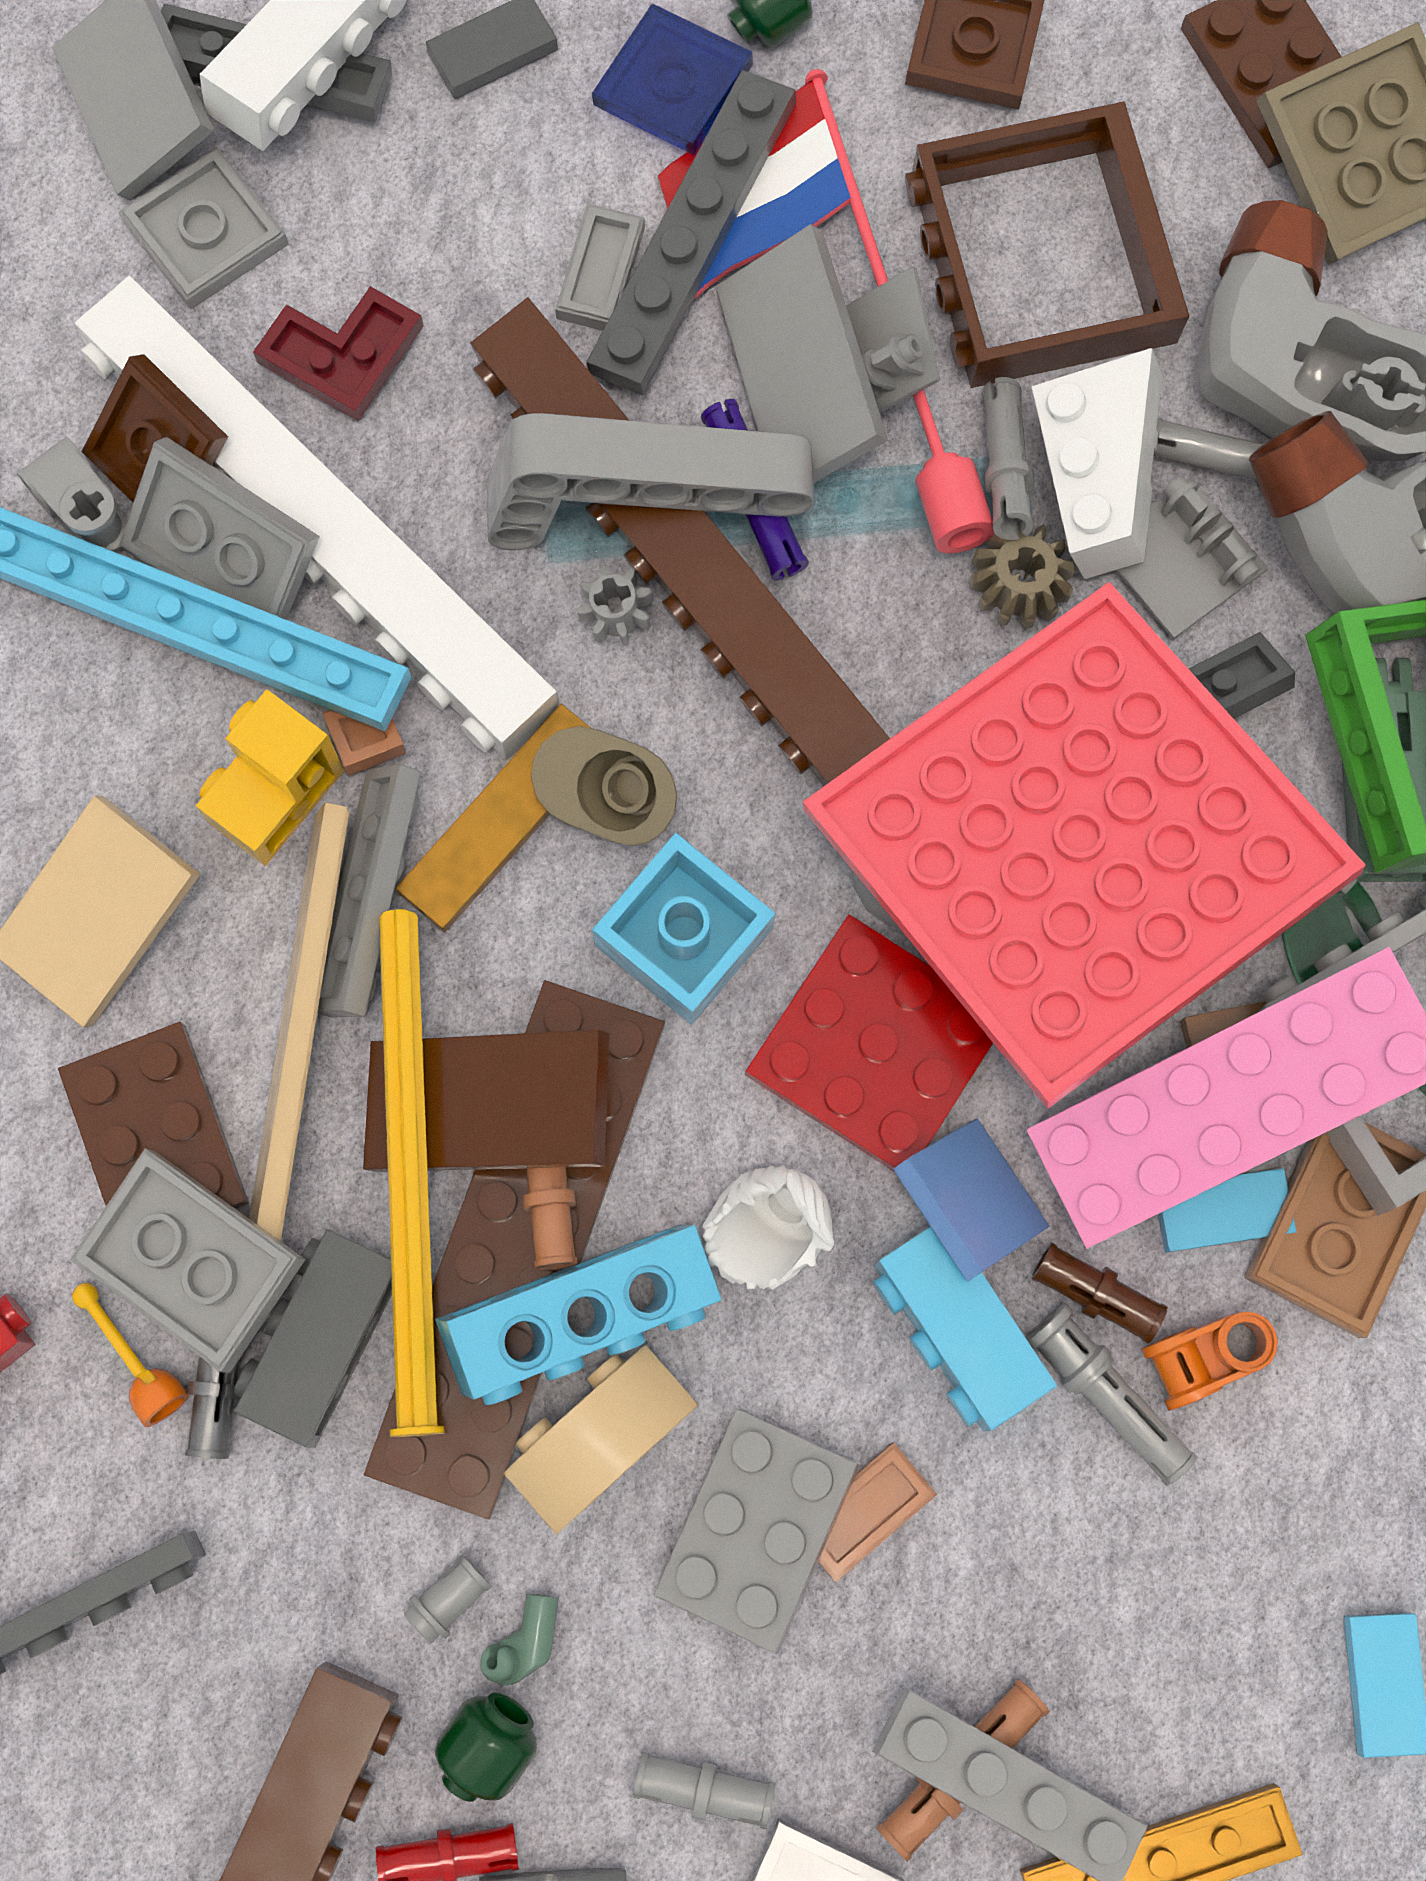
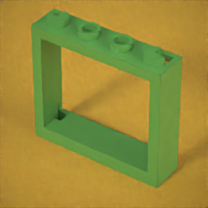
(1367, 727)

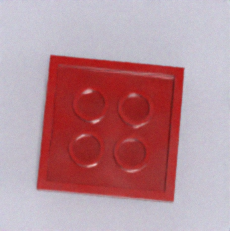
(872, 1046)

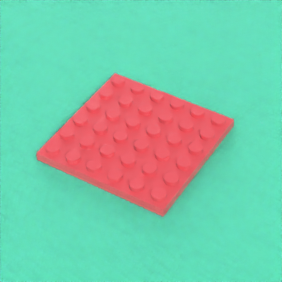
(1081, 842)

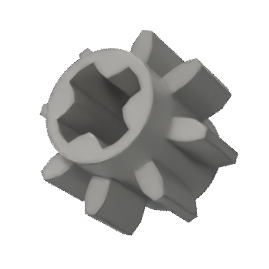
(610, 586)

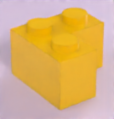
(275, 779)

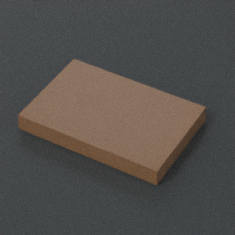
(1341, 1250)

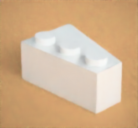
(1101, 457)

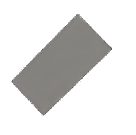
(802, 352)

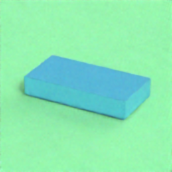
(1226, 1213)
(1386, 1684)

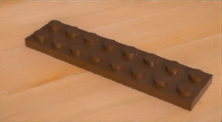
(495, 1253)

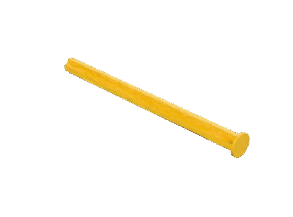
(407, 1177)

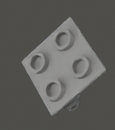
(895, 339)
(1190, 559)

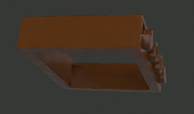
(1028, 144)

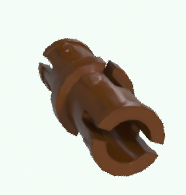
(1100, 1293)

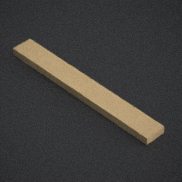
(298, 1019)

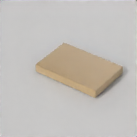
(94, 911)

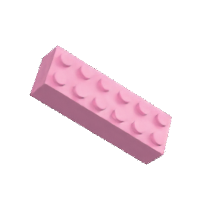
(1237, 1098)

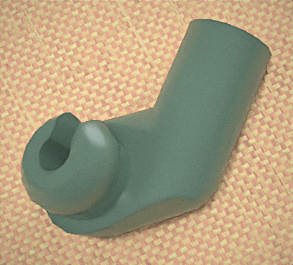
(526, 1648)

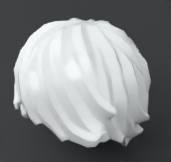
(768, 1227)

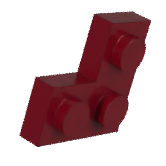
(342, 366)

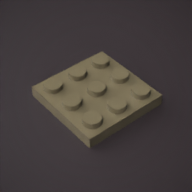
(1357, 140)

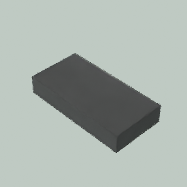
(491, 46)

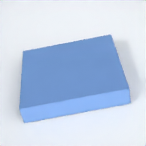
(971, 1198)

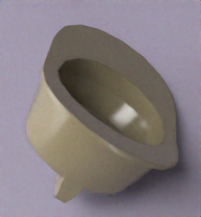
(604, 785)

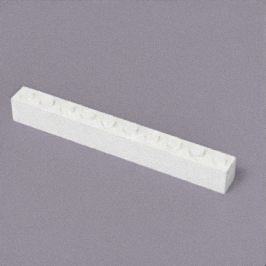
(356, 554)

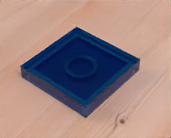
(671, 78)

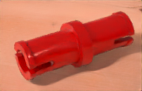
(449, 1856)

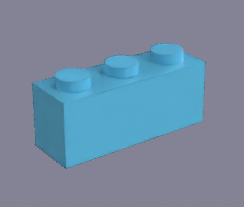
(963, 1332)

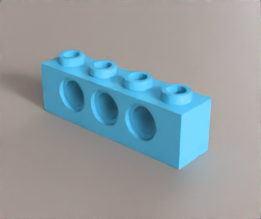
(478, 1332)

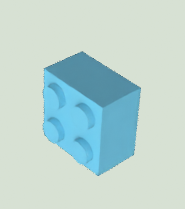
(683, 928)

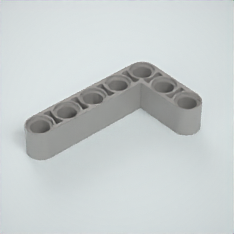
(639, 465)

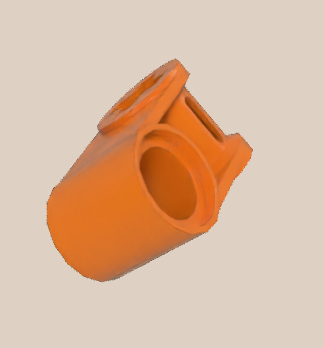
(1198, 1359)

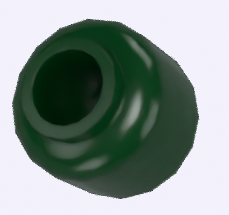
(769, 20)
(486, 1747)

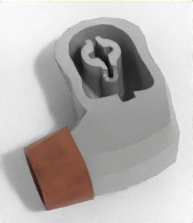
(1287, 357)
(1344, 528)

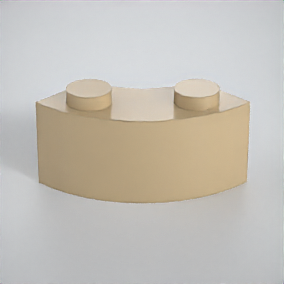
(599, 1438)

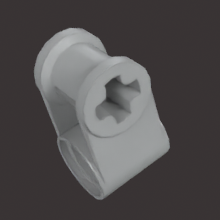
(75, 495)

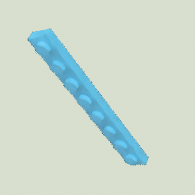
(200, 621)

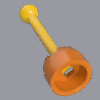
(155, 1391)

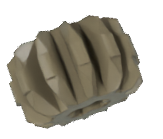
(1018, 597)

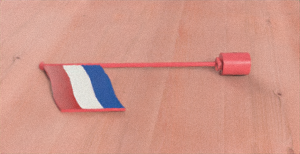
(804, 185)

